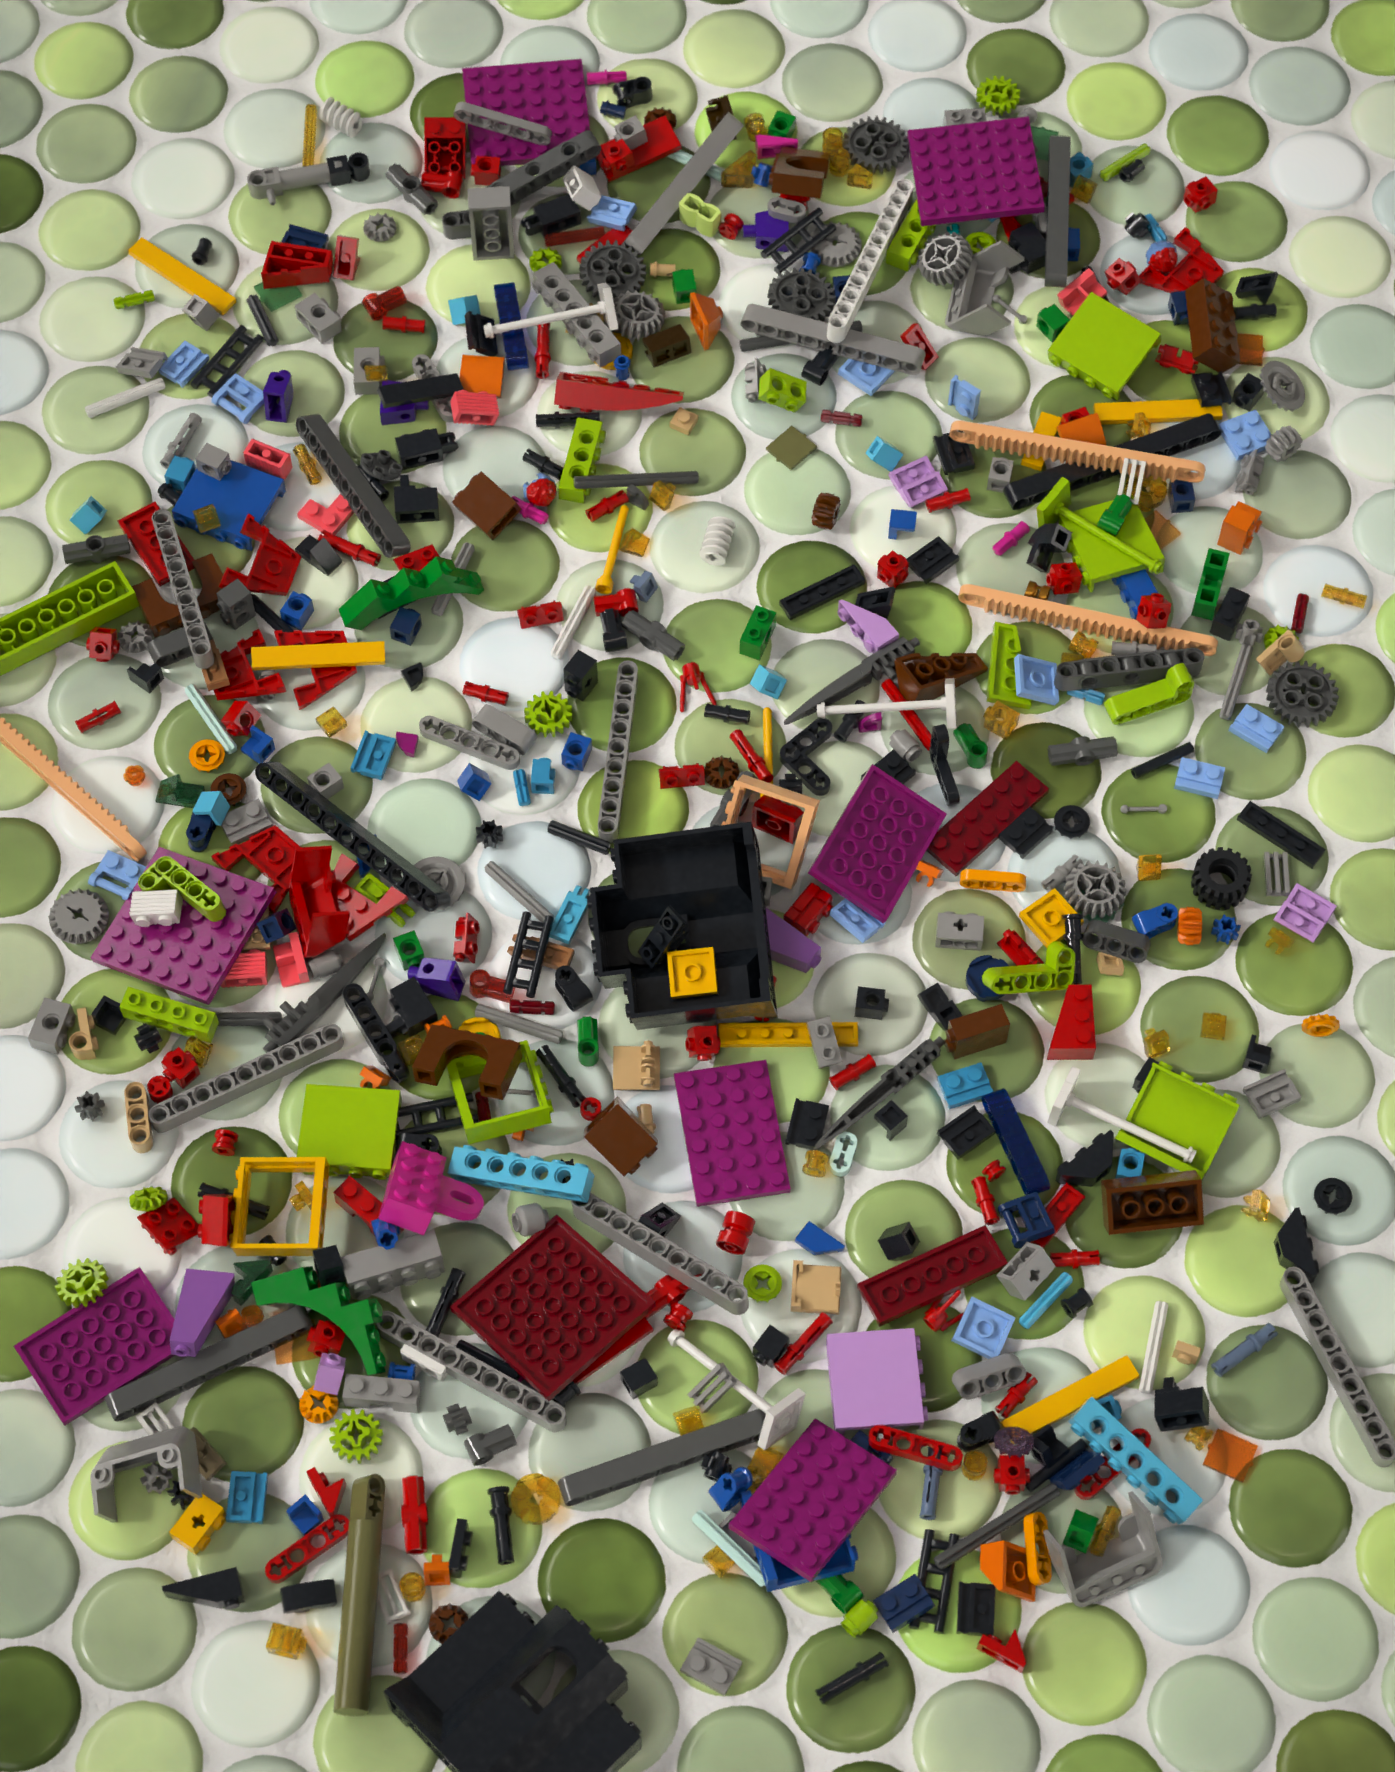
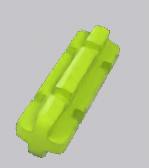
(134, 299)

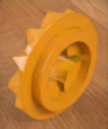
(198, 751)
(1320, 1025)
(318, 1414)

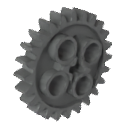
(873, 150)
(612, 270)
(801, 294)
(1302, 694)

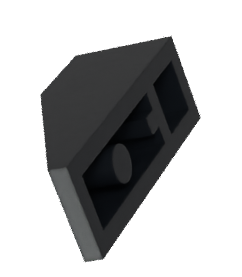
(215, 1590)

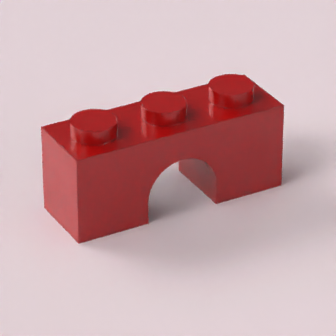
(358, 1201)

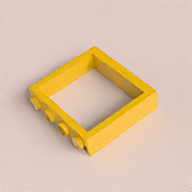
(241, 1198)

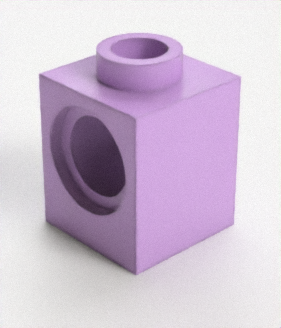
(329, 1373)

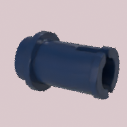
(612, 109)

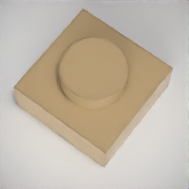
(683, 421)
(1109, 964)
(1186, 1353)

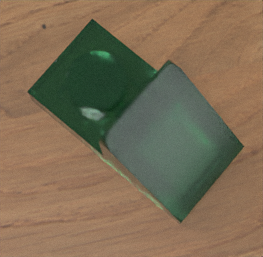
(177, 793)
(251, 1272)

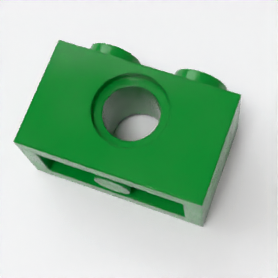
(757, 632)

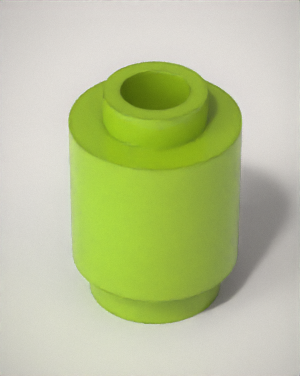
(860, 1618)

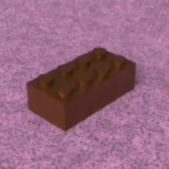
(1212, 326)
(1152, 1202)

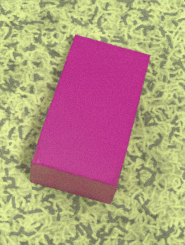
(768, 146)

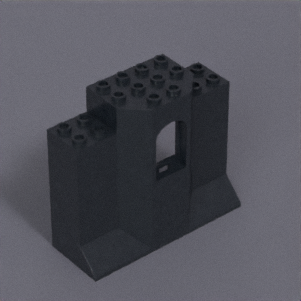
(719, 891)
(471, 1708)

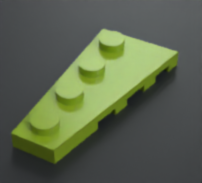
(1002, 669)

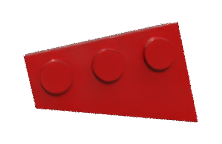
(296, 265)
(1075, 1026)

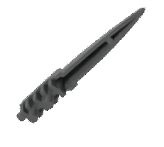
(873, 666)
(304, 1014)
(891, 1081)

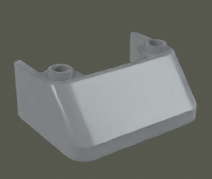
(973, 293)
(170, 1448)
(1124, 1563)

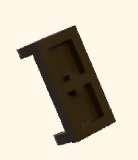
(717, 113)
(667, 345)

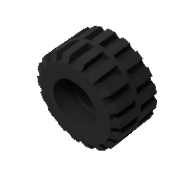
(1221, 862)

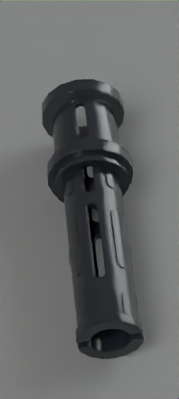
(1073, 937)
(501, 1512)

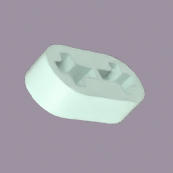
(848, 1155)

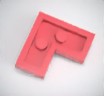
(326, 519)

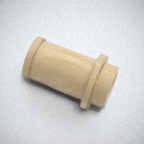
(661, 269)
(645, 1116)

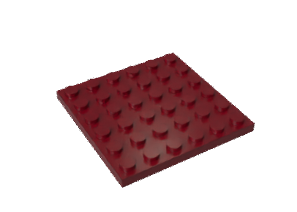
(553, 1307)

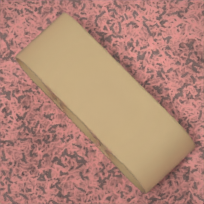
(136, 1107)

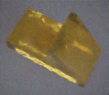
(739, 173)

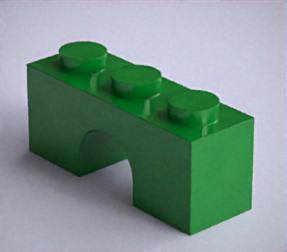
(1210, 584)

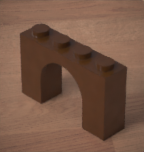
(799, 172)
(165, 617)
(446, 1044)

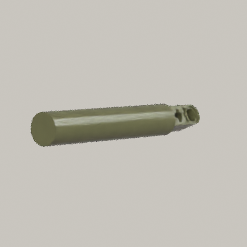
(360, 1597)

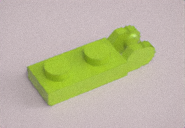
(375, 890)

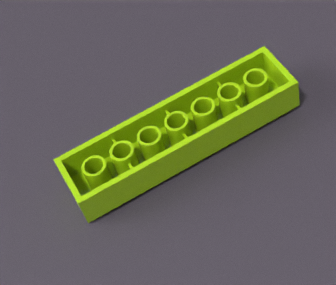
(64, 615)

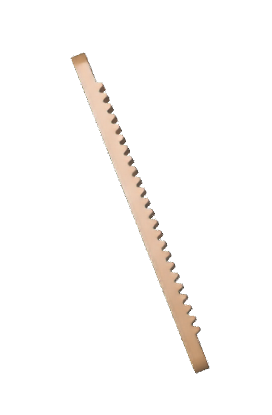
(1075, 451)
(1083, 619)
(70, 790)

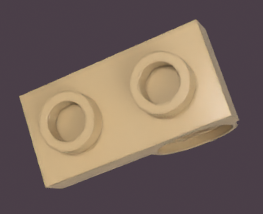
(1283, 649)
(85, 1035)

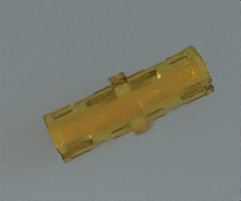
(307, 464)
(1344, 596)
(1105, 1531)

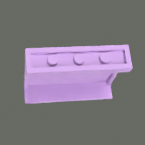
(875, 1379)

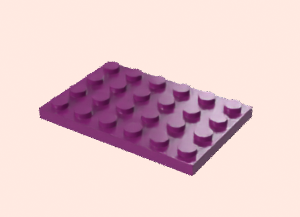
(877, 843)
(731, 1133)
(99, 1346)
(812, 1499)

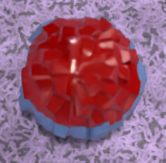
(1162, 256)
(540, 491)

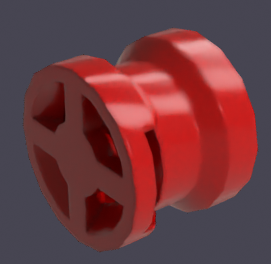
(730, 226)
(158, 1084)
(225, 1142)
(678, 1316)

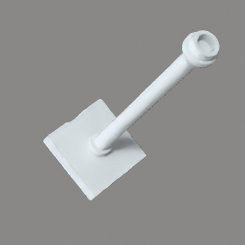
(604, 307)
(946, 703)
(1067, 1098)
(779, 1418)

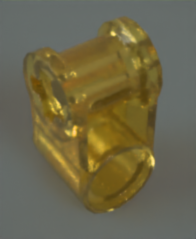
(762, 1465)

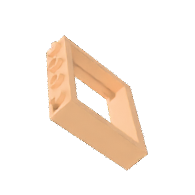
(779, 877)

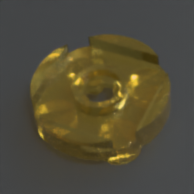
(1150, 499)
(544, 1487)

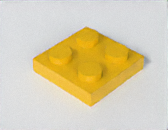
(1045, 917)
(692, 973)

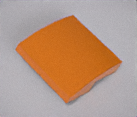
(482, 374)
(1083, 429)

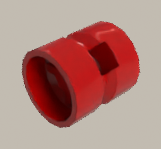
(736, 1230)

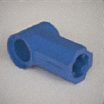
(385, 1233)

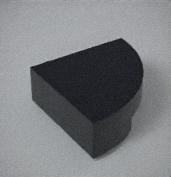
(413, 675)

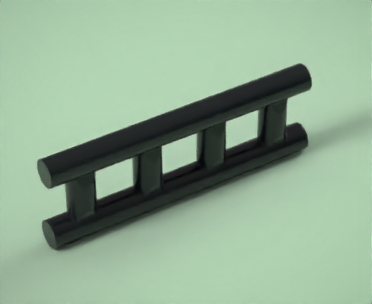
(797, 252)
(227, 350)
(536, 965)
(437, 1105)
(926, 1567)

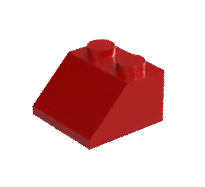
(777, 818)
(216, 1219)

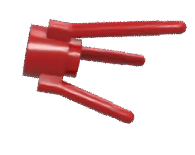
(693, 676)
(936, 1316)

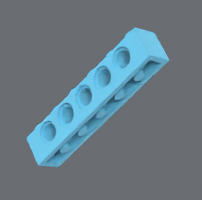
(576, 1189)
(1167, 1480)

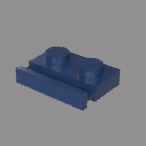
(305, 237)
(1083, 1465)
(904, 1603)

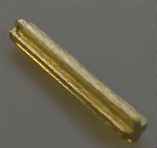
(309, 135)

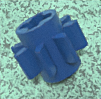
(761, 174)
(1230, 932)

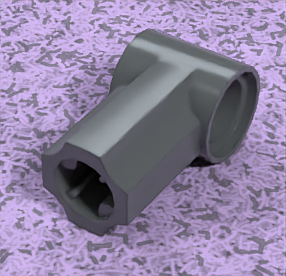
(484, 1446)

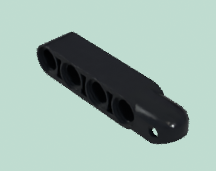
(393, 1062)

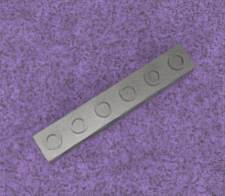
(588, 329)

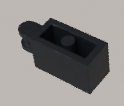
(553, 217)
(424, 447)

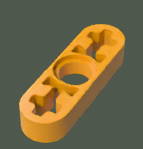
(993, 880)
(1038, 1564)

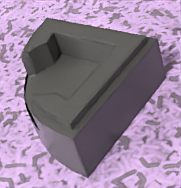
(636, 497)

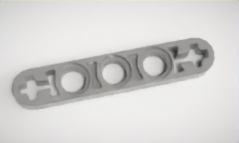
(471, 114)
(463, 734)

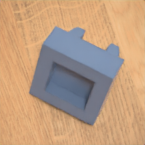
(644, 585)

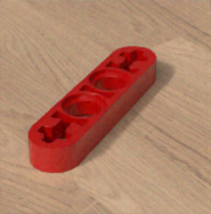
(916, 1443)
(1095, 1488)
(311, 1552)

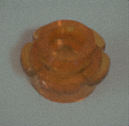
(138, 778)
(251, 1315)

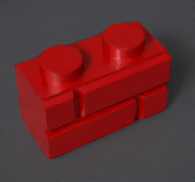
(809, 909)

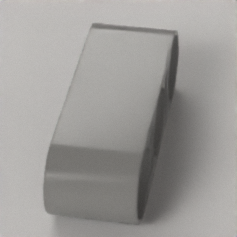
(504, 729)
(988, 1376)

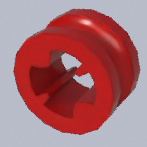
(587, 1115)
(994, 1170)

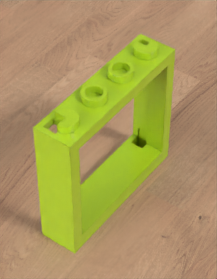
(507, 1124)

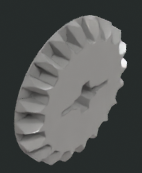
(845, 251)
(1278, 374)
(447, 872)
(78, 930)

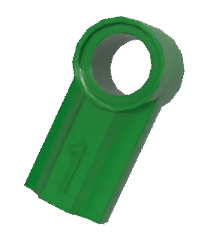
(1115, 515)
(971, 745)
(588, 1040)
(843, 1593)

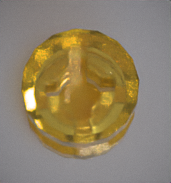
(815, 1163)
(1199, 1437)
(410, 1582)

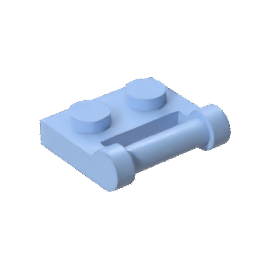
(244, 393)
(120, 869)

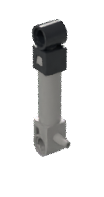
(338, 170)

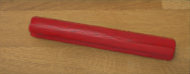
(909, 715)

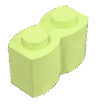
(699, 215)

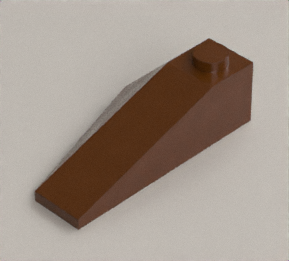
(925, 676)

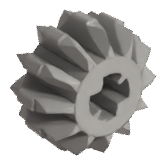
(1283, 443)

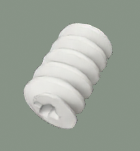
(340, 117)
(717, 540)

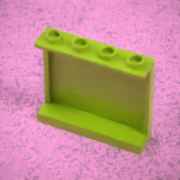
(1103, 346)
(1101, 560)
(1182, 1114)
(350, 1129)

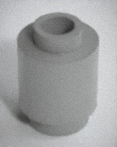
(905, 745)
(325, 964)

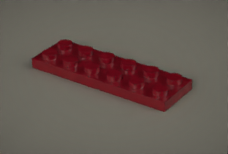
(985, 818)
(932, 1275)

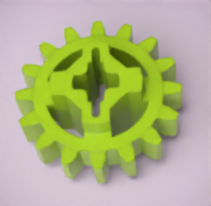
(998, 95)
(557, 708)
(82, 1282)
(346, 1436)

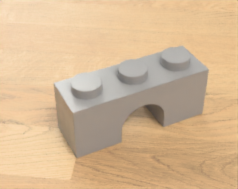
(364, 1390)

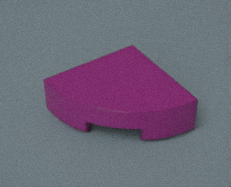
(871, 723)
(407, 743)

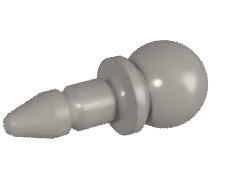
(1029, 112)

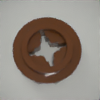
(657, 113)
(712, 775)
(235, 783)
(446, 1612)

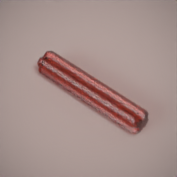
(574, 236)

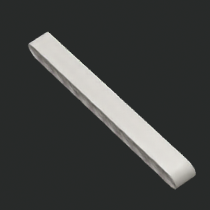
(869, 261)

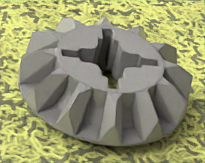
(383, 233)
(140, 642)

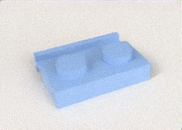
(612, 213)
(183, 364)
(964, 397)
(1256, 728)
(1199, 778)
(856, 920)

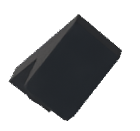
(1257, 285)
(319, 554)
(877, 601)
(660, 1219)

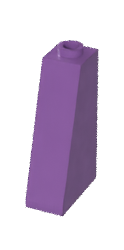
(791, 946)
(199, 1306)

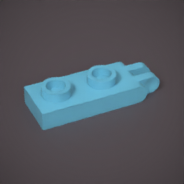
(570, 915)

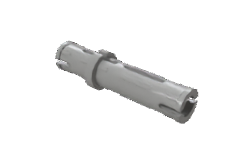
(191, 423)

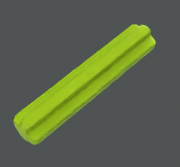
(1114, 168)

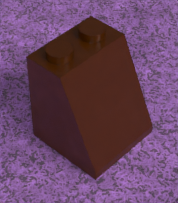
(621, 1137)

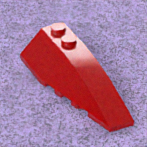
(598, 394)

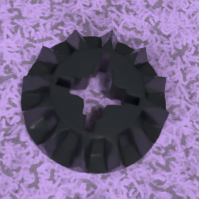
(1079, 815)
(1342, 1192)

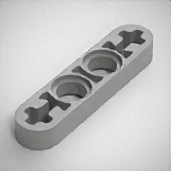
(431, 371)

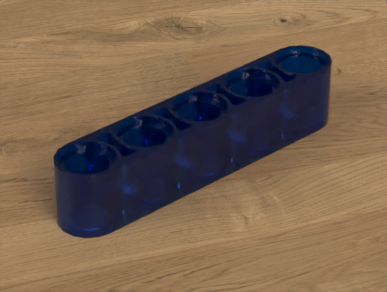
(513, 340)
(1015, 1142)

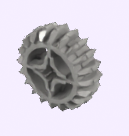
(957, 255)
(638, 314)
(1096, 901)

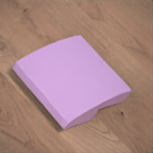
(917, 482)
(1305, 913)

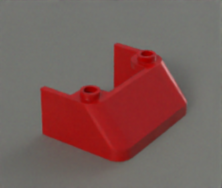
(312, 901)

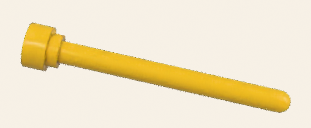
(605, 583)
(767, 741)

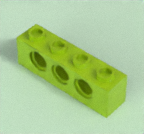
(908, 241)
(584, 432)
(169, 1014)

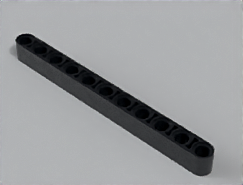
(1162, 442)
(361, 837)

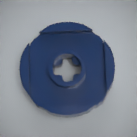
(974, 977)

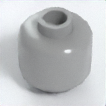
(529, 1219)

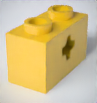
(198, 1511)

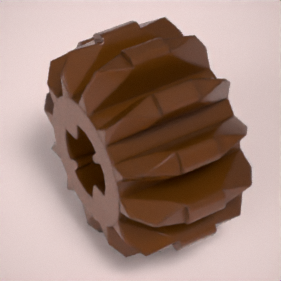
(826, 511)

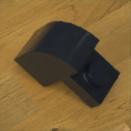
(1045, 542)

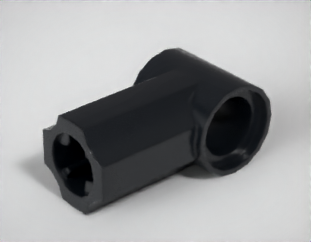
(819, 367)
(613, 634)

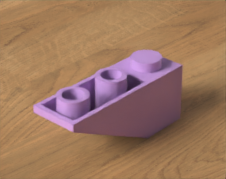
(869, 627)

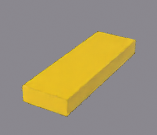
(1046, 426)

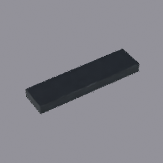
(419, 390)
(822, 592)
(1281, 834)

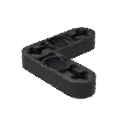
(938, 754)
(801, 759)

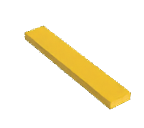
(181, 275)
(1154, 410)
(318, 655)
(781, 1034)
(1073, 1396)

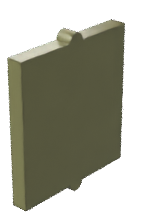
(791, 447)

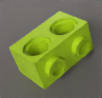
(782, 390)

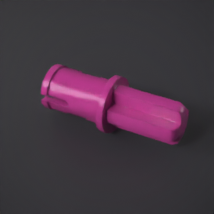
(606, 77)
(529, 511)
(1011, 538)

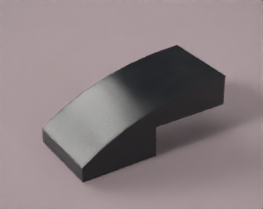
(939, 1005)
(308, 1595)

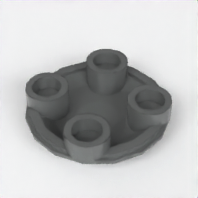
(381, 465)

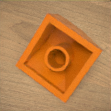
(705, 318)
(1007, 1569)

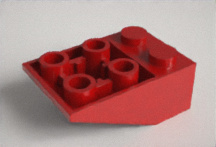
(444, 145)

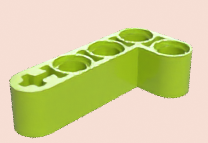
(1152, 697)
(169, 874)
(1028, 974)

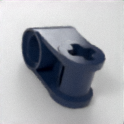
(200, 832)

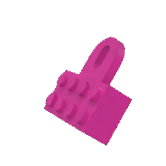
(420, 1188)

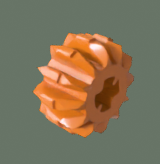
(1189, 926)

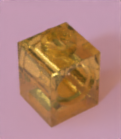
(1001, 728)
(286, 1641)

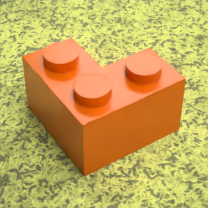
(1239, 527)

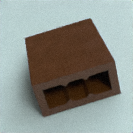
(486, 505)
(977, 1031)

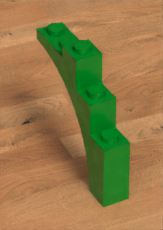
(407, 585)
(332, 1300)

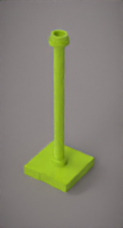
(1057, 503)

